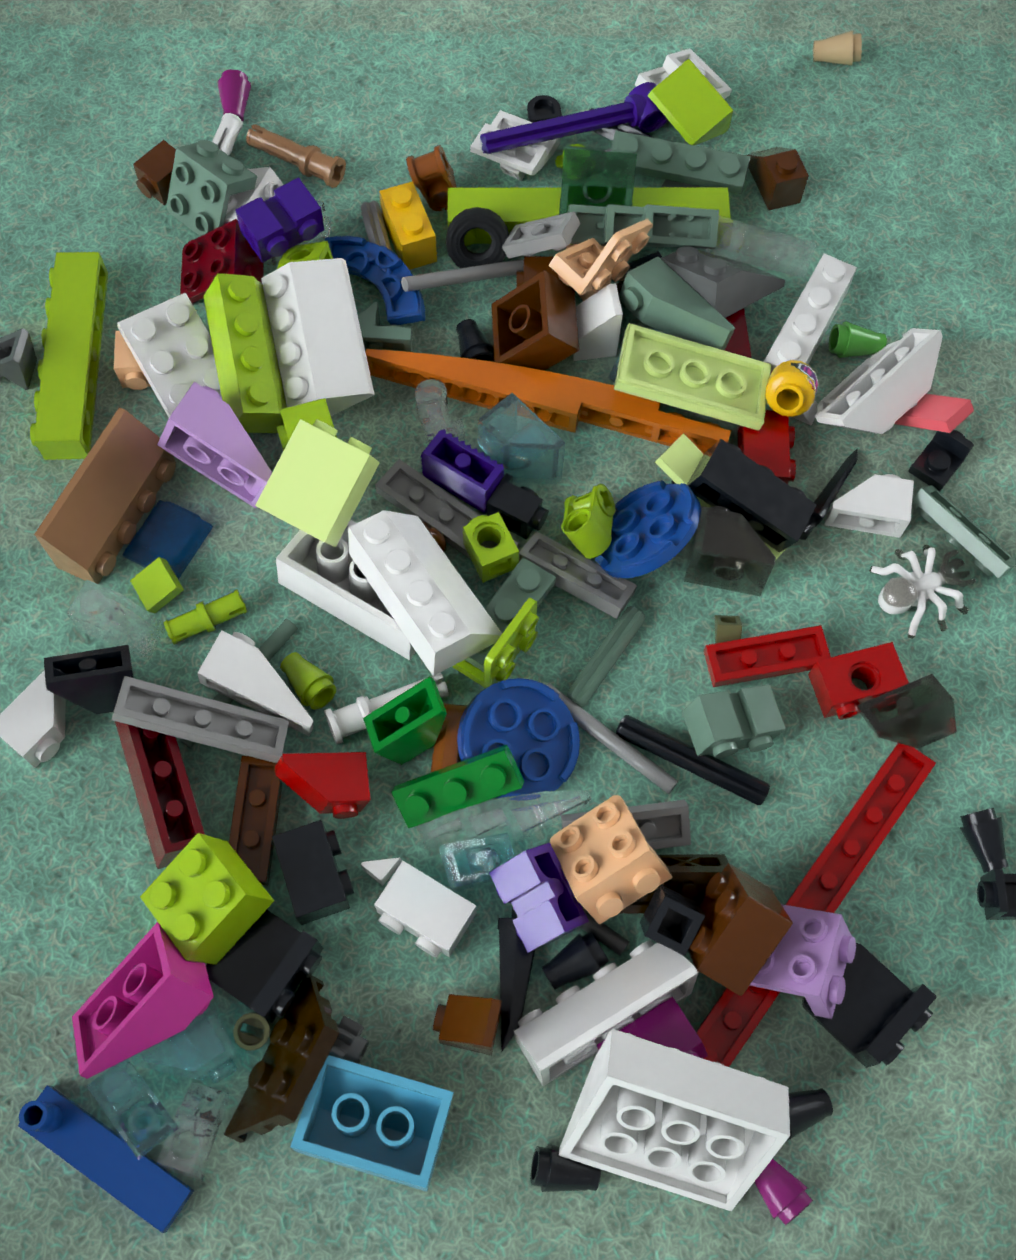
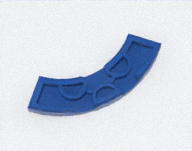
(384, 271)

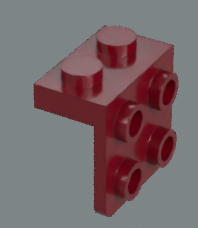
(216, 252)

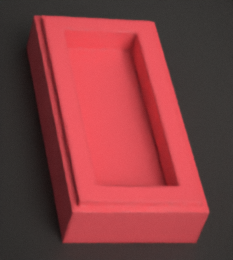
(937, 413)

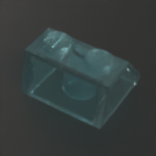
(521, 443)

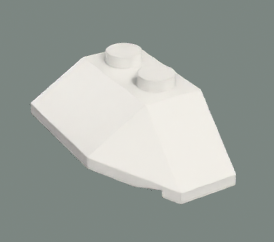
(884, 384)

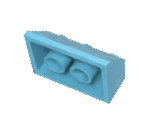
(373, 1122)

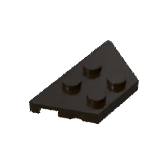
(289, 1066)

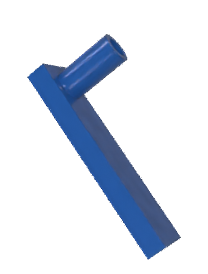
(104, 1158)

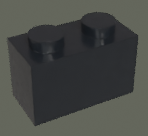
(312, 872)

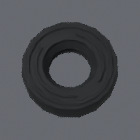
(472, 219)

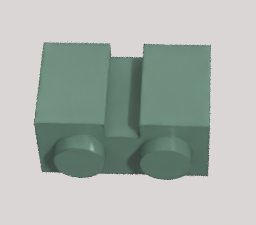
(734, 721)

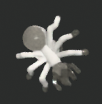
(916, 588)

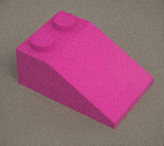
(140, 1004)

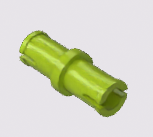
(205, 617)

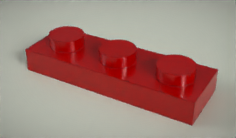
(765, 656)

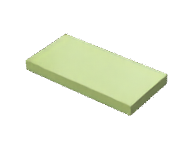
(693, 377)

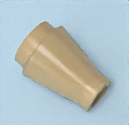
(839, 49)

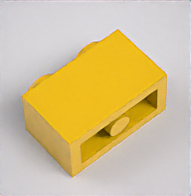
(408, 225)

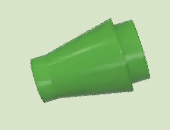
(854, 340)

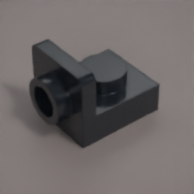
(941, 458)

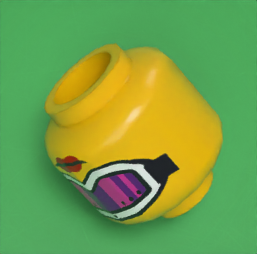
(791, 388)

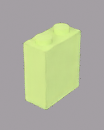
(318, 481)

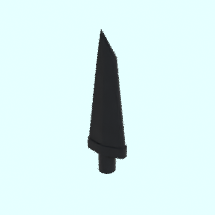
(829, 493)
(514, 977)

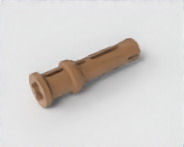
(308, 159)

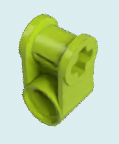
(589, 521)

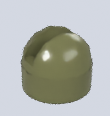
(249, 1041)

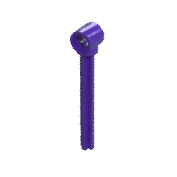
(636, 111)

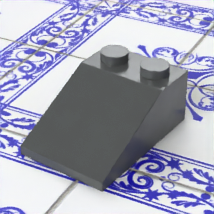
(722, 281)

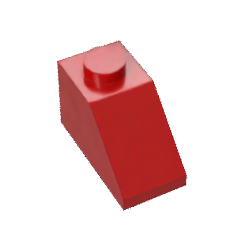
(328, 780)

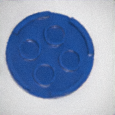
(650, 529)
(533, 726)

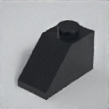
(89, 677)

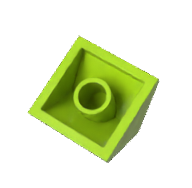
(692, 104)

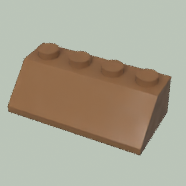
(106, 499)

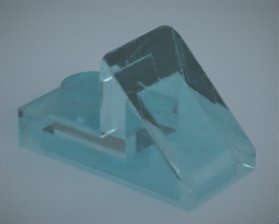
(471, 860)

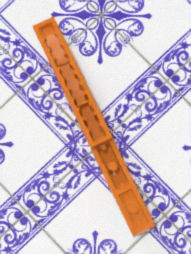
(552, 396)

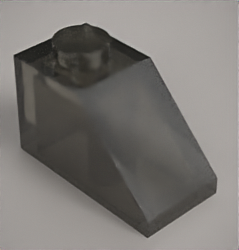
(912, 713)

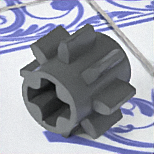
(349, 1043)

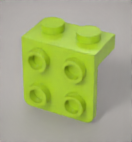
(499, 661)

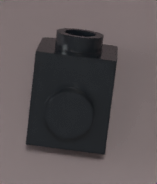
(997, 895)

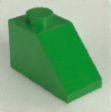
(407, 723)

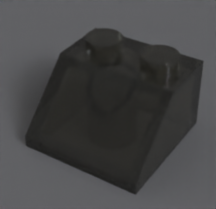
(728, 553)

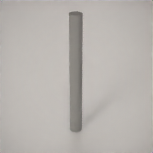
(461, 275)
(618, 745)

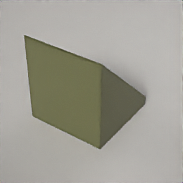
(727, 628)

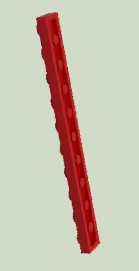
(824, 887)

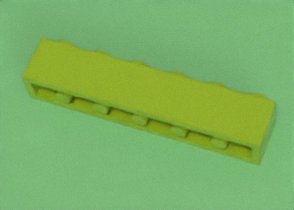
(70, 356)

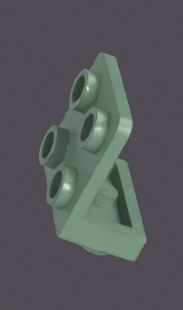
(203, 185)

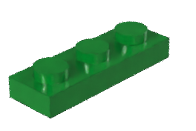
(458, 786)

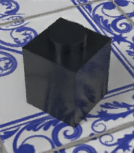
(672, 919)

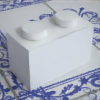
(425, 910)

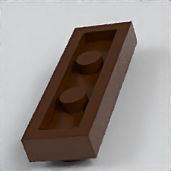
(256, 815)

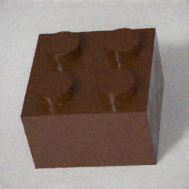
(535, 323)
(738, 929)

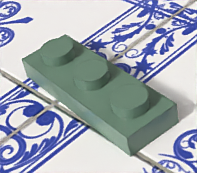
(963, 532)
(523, 582)

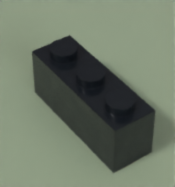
(744, 487)

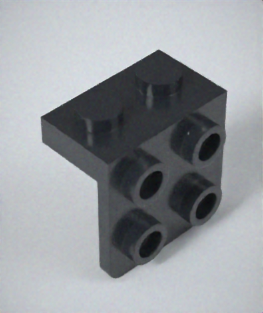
(267, 966)
(875, 1010)

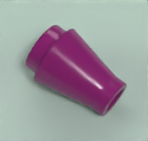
(234, 92)
(782, 1192)

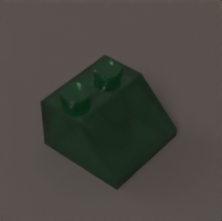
(597, 177)

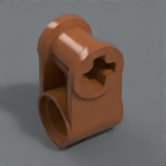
(432, 176)

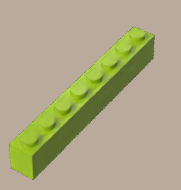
(535, 203)

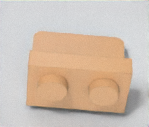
(592, 266)
(608, 859)

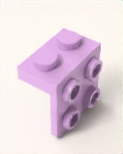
(811, 960)

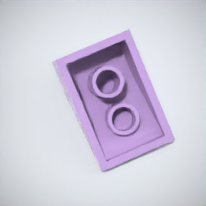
(214, 443)

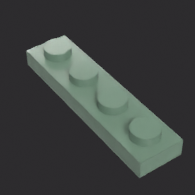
(685, 162)

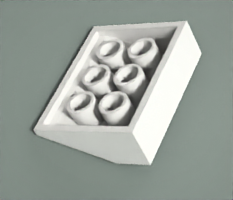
(676, 1121)

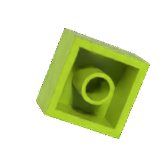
(206, 899)

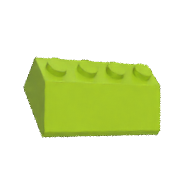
(245, 351)

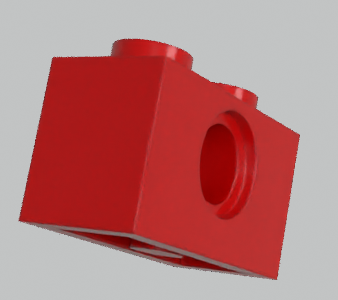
(875, 666)

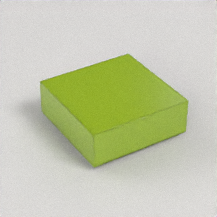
(156, 585)

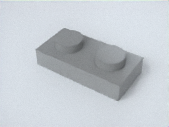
(541, 235)

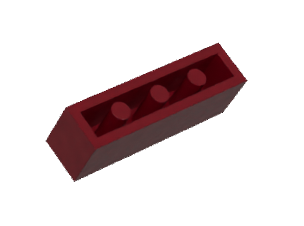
(161, 791)

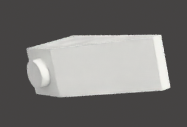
(247, 677)

